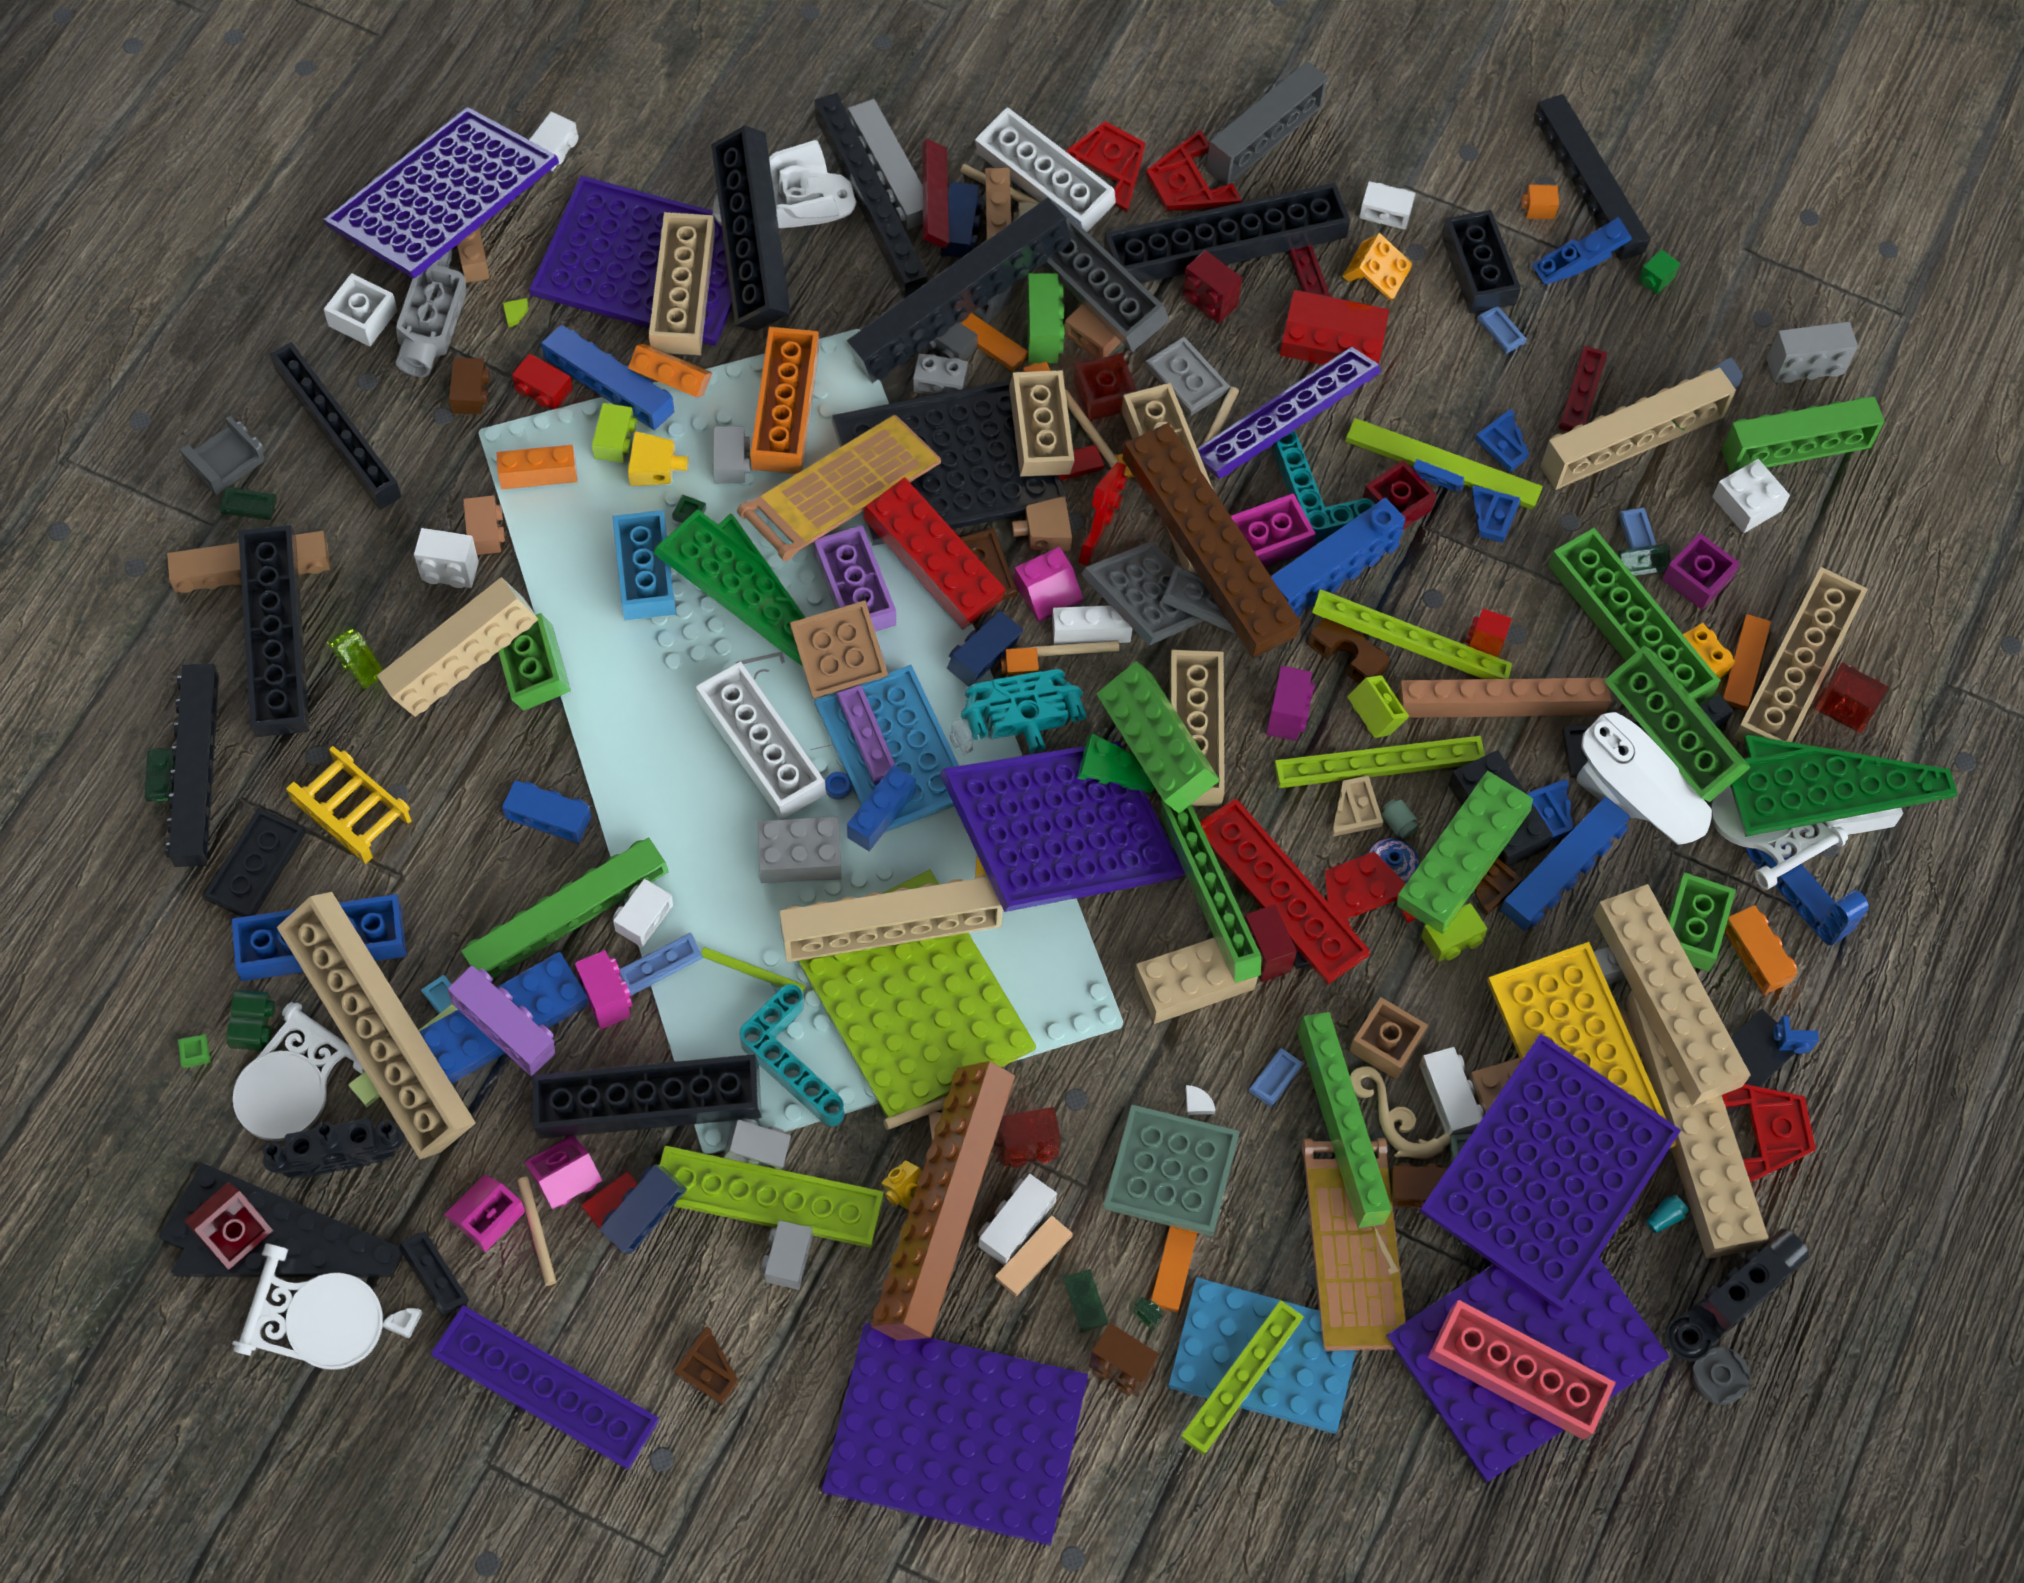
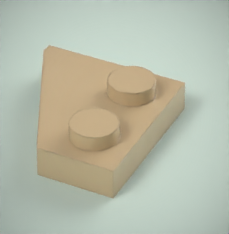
(1356, 807)

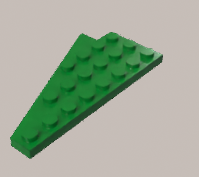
(734, 574)
(1812, 785)

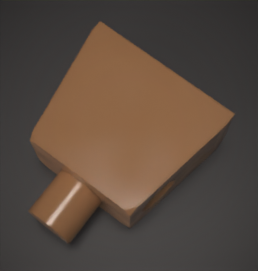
(1046, 525)

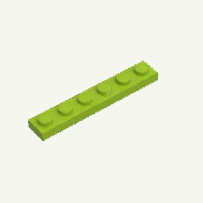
(1242, 1377)

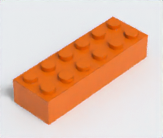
(785, 400)

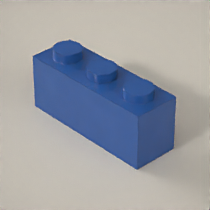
(881, 808)
(547, 811)

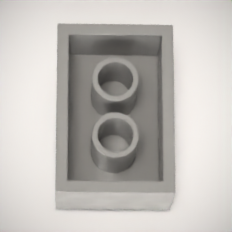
(1812, 352)
(799, 850)

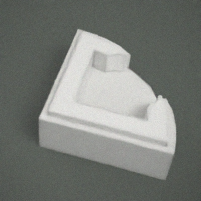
(1198, 1101)
(403, 1321)

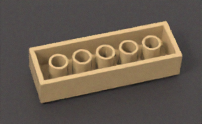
(682, 283)
(457, 647)
(1198, 699)

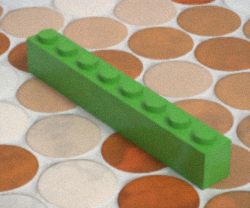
(1212, 892)
(566, 909)
(1344, 1120)

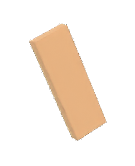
(1033, 1256)

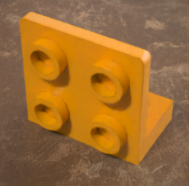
(1379, 264)

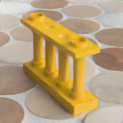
(342, 828)

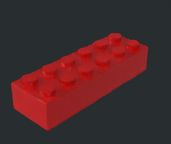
(933, 553)

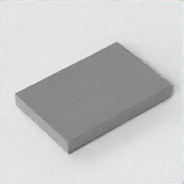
(1190, 375)

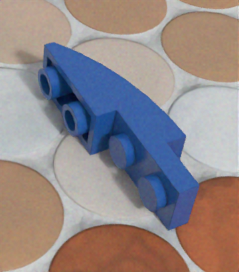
(1581, 255)

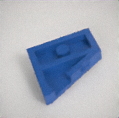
(1494, 512)

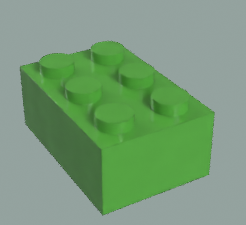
(1044, 317)
(534, 666)
(1700, 918)

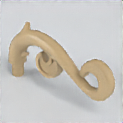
(1420, 1150)

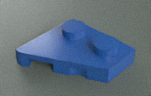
(1504, 441)
(1554, 808)

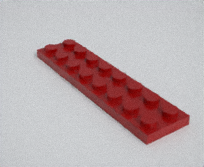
(1274, 879)

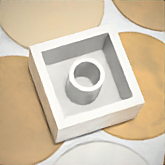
(360, 309)
(1750, 496)
(446, 558)

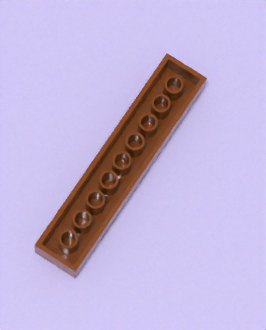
(943, 1202)

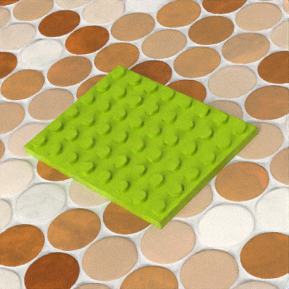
(917, 1013)

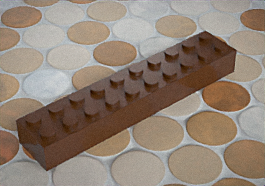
(1211, 540)

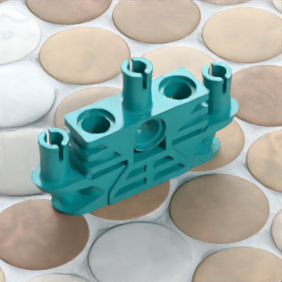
(1029, 694)

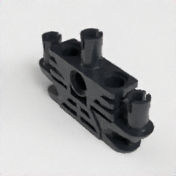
(333, 1148)

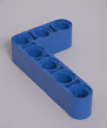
(1825, 916)

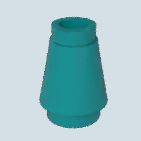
(1667, 1213)

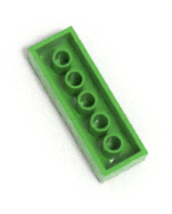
(1803, 434)
(1677, 724)
(1158, 737)
(1464, 852)

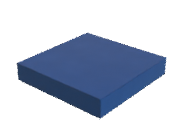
(1439, 476)

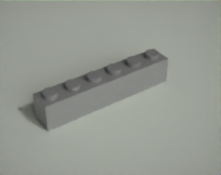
(889, 162)

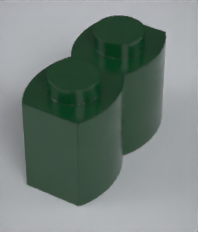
(249, 1020)

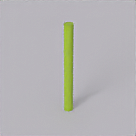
(748, 969)

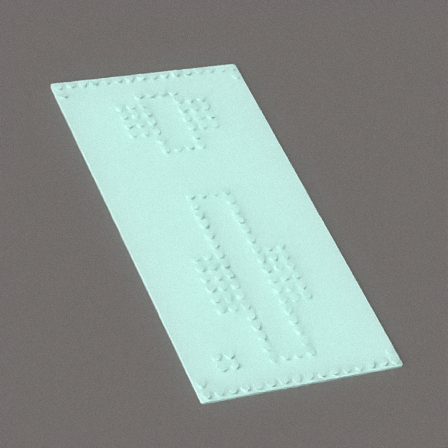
(672, 777)

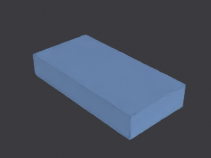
(1501, 329)
(1636, 528)
(1276, 1077)

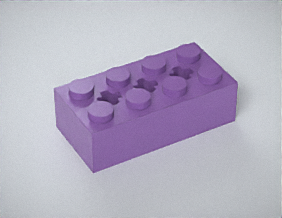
(854, 575)
(502, 1020)

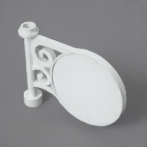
(1728, 824)
(283, 1088)
(327, 1321)

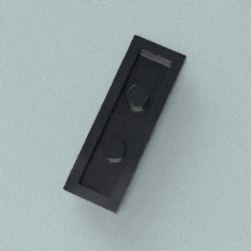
(433, 1273)

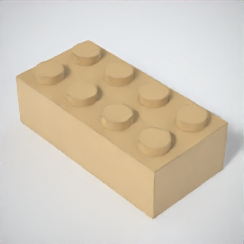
(1041, 423)
(1187, 980)

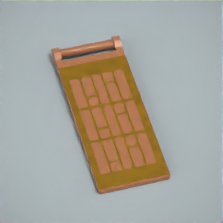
(839, 485)
(1352, 1275)

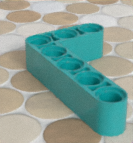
(1308, 492)
(786, 1060)

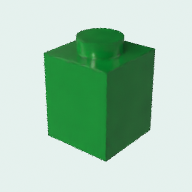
(1659, 271)

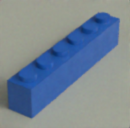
(608, 376)
(1565, 864)

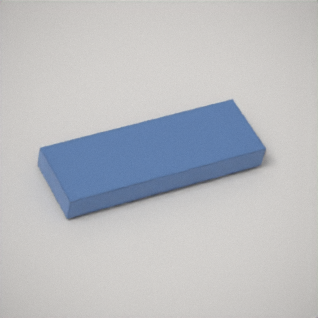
(661, 963)

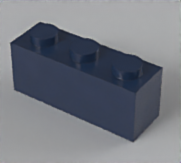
(962, 218)
(984, 648)
(642, 1208)

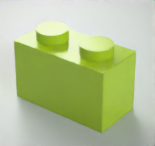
(613, 433)
(1378, 706)
(1463, 932)

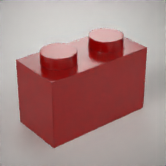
(542, 382)
(1488, 632)

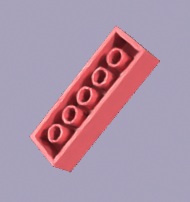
(1522, 1370)

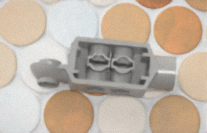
(429, 316)

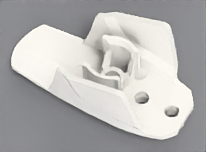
(805, 189)
(1642, 780)

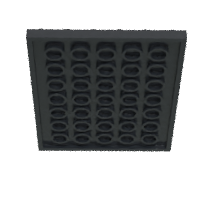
(977, 453)

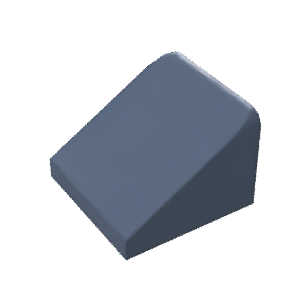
(1731, 371)

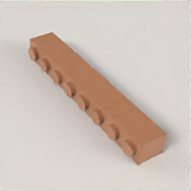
(1504, 697)

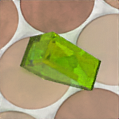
(356, 657)

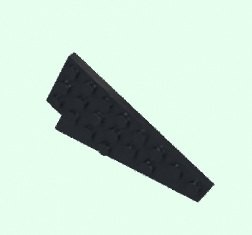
(313, 1240)

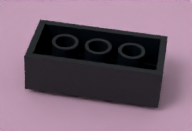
(1480, 261)
(1532, 834)

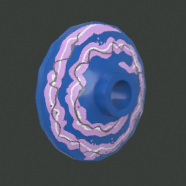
(1407, 856)

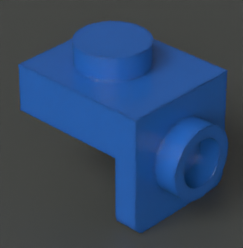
(1798, 1040)

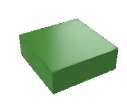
(194, 1051)

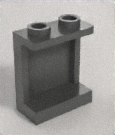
(224, 456)

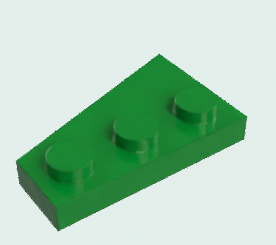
(1112, 764)

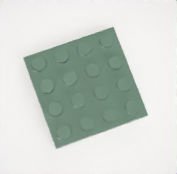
(1171, 1170)

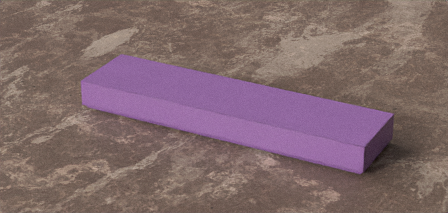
(866, 732)

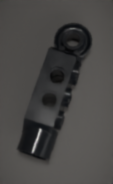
(1736, 1295)

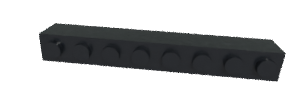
(1589, 172)
(335, 425)
(193, 765)

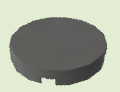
(1721, 1376)

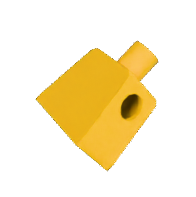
(654, 460)

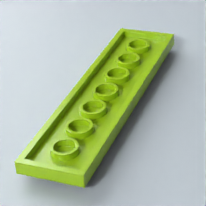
(771, 1195)

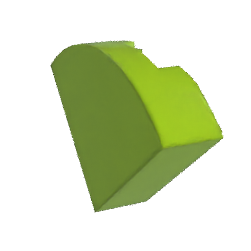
(515, 311)

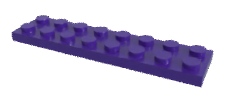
(1287, 412)
(545, 1387)

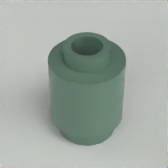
(1400, 818)

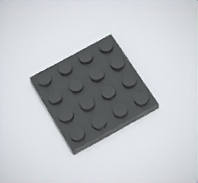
(1134, 588)

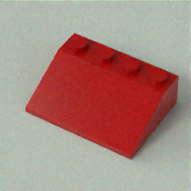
(1327, 326)

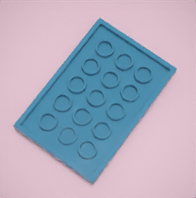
(911, 737)
(1300, 1383)

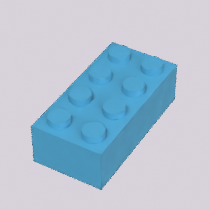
(643, 576)

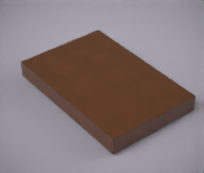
(989, 552)

